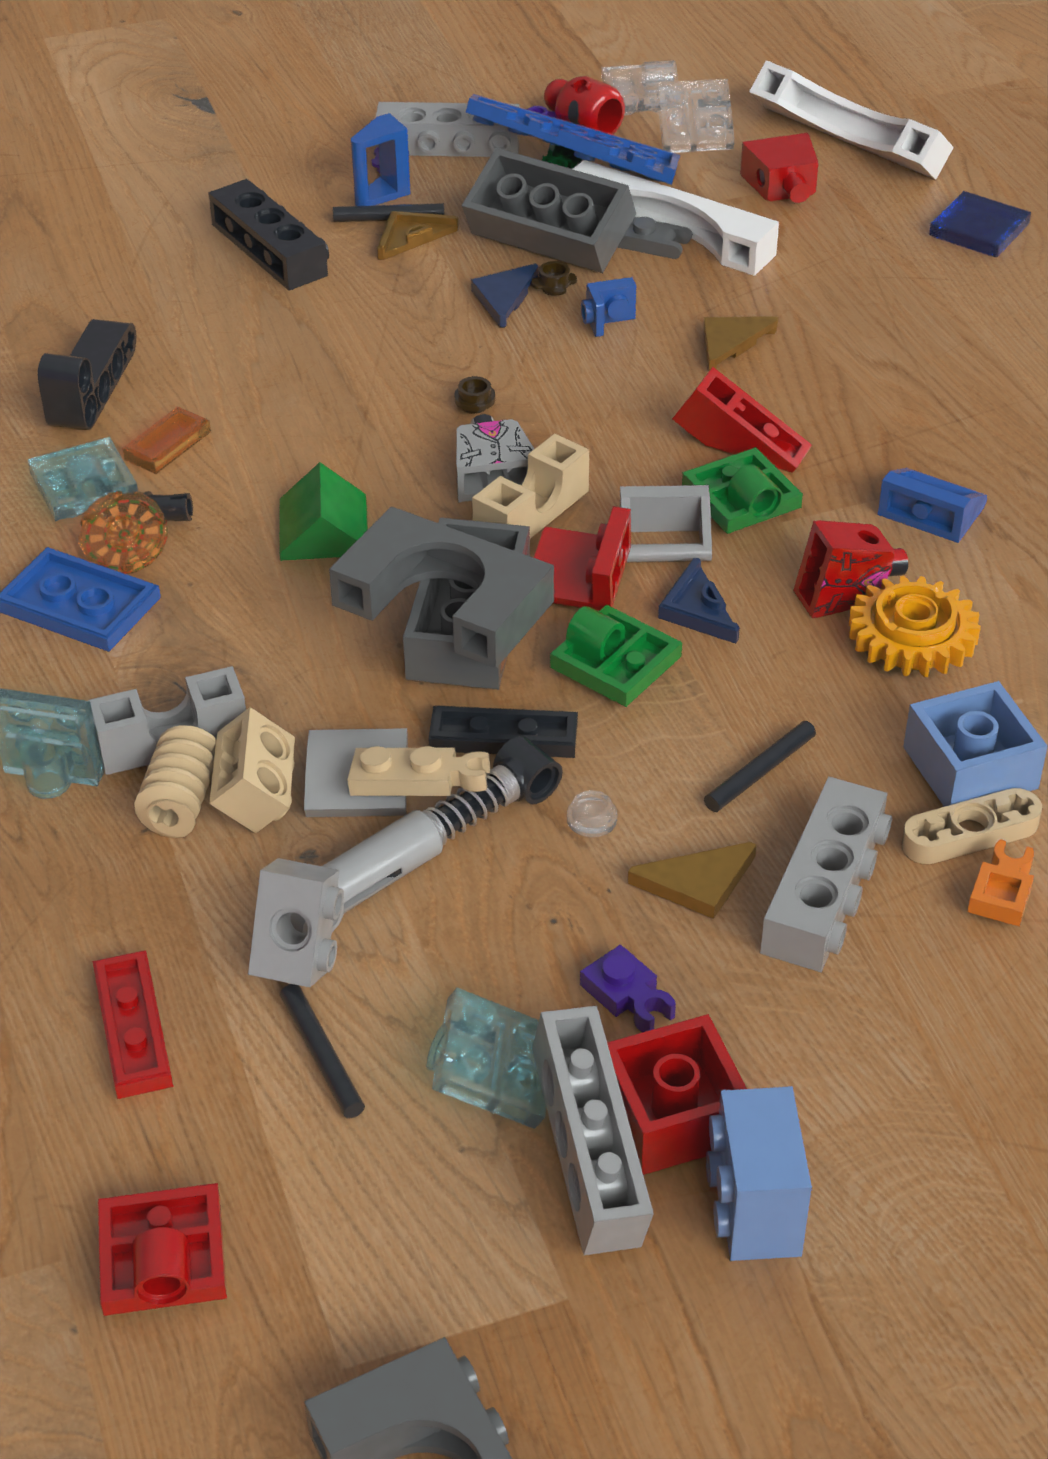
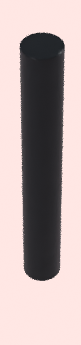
(382, 212)
(759, 766)
(322, 1051)

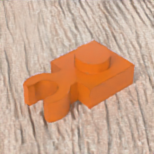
(1003, 886)

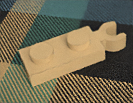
(415, 771)

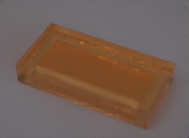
(166, 440)

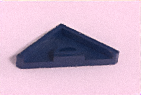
(504, 291)
(698, 605)

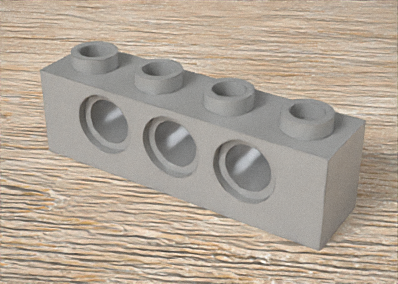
(448, 130)
(825, 875)
(591, 1131)

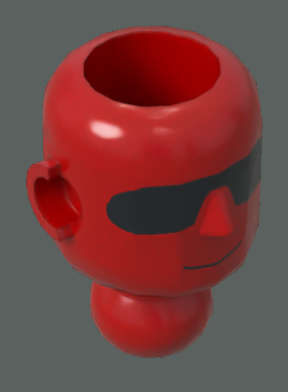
(586, 103)

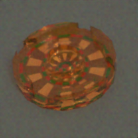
(123, 531)

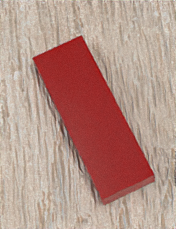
(132, 1024)

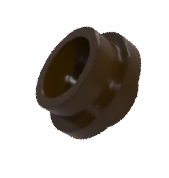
(474, 394)

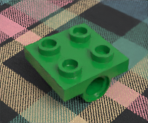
(744, 490)
(614, 653)

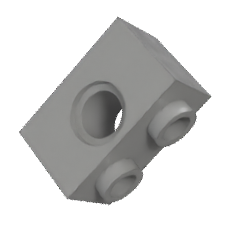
(277, 947)

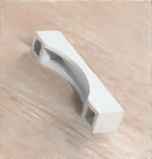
(884, 135)
(730, 234)

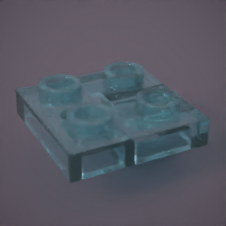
(79, 476)
(49, 742)
(488, 1058)

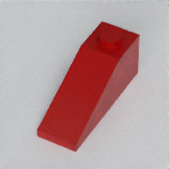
(734, 422)

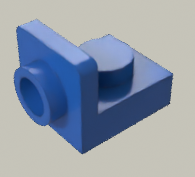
(608, 303)

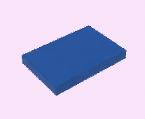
(78, 598)

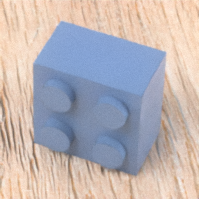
(974, 744)
(759, 1173)

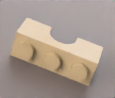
(553, 483)

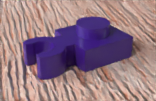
(626, 983)

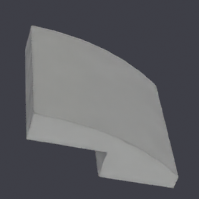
(328, 769)

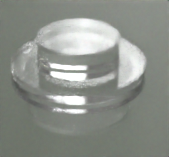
(592, 814)

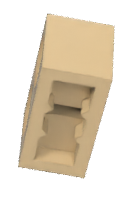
(253, 770)

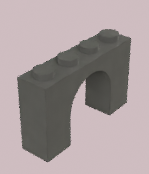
(408, 549)
(408, 1408)

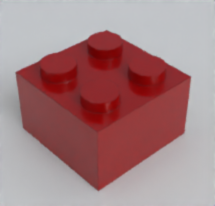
(671, 1087)

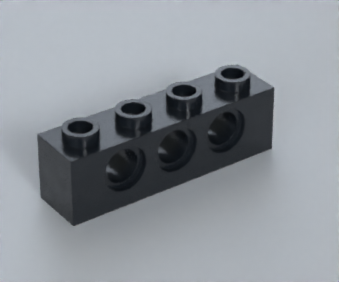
(269, 234)

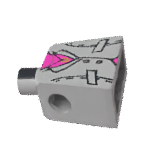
(489, 451)

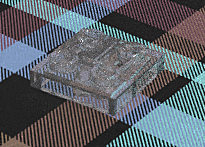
(639, 83)
(695, 115)

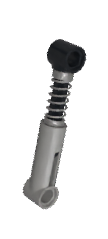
(517, 774)

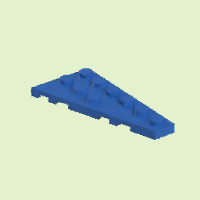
(586, 142)

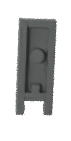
(655, 237)

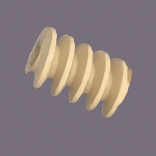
(176, 781)

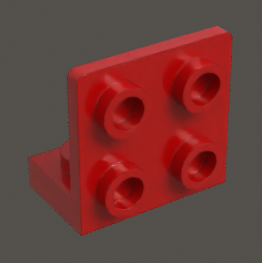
(588, 564)

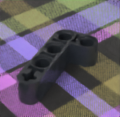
(80, 384)

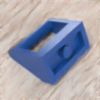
(393, 159)
(929, 503)

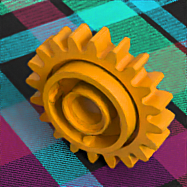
(914, 626)

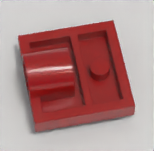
(161, 1249)

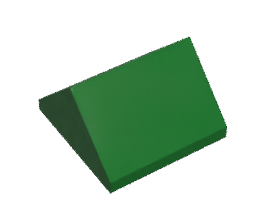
(320, 516)

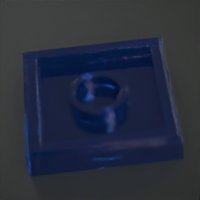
(980, 224)

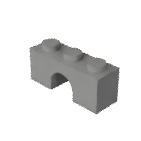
(130, 733)

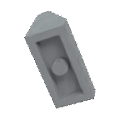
(669, 510)

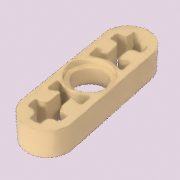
(939, 837)

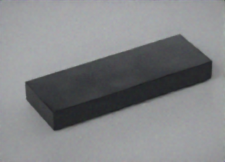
(490, 728)

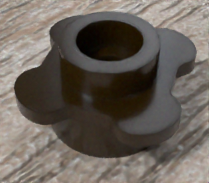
(554, 278)

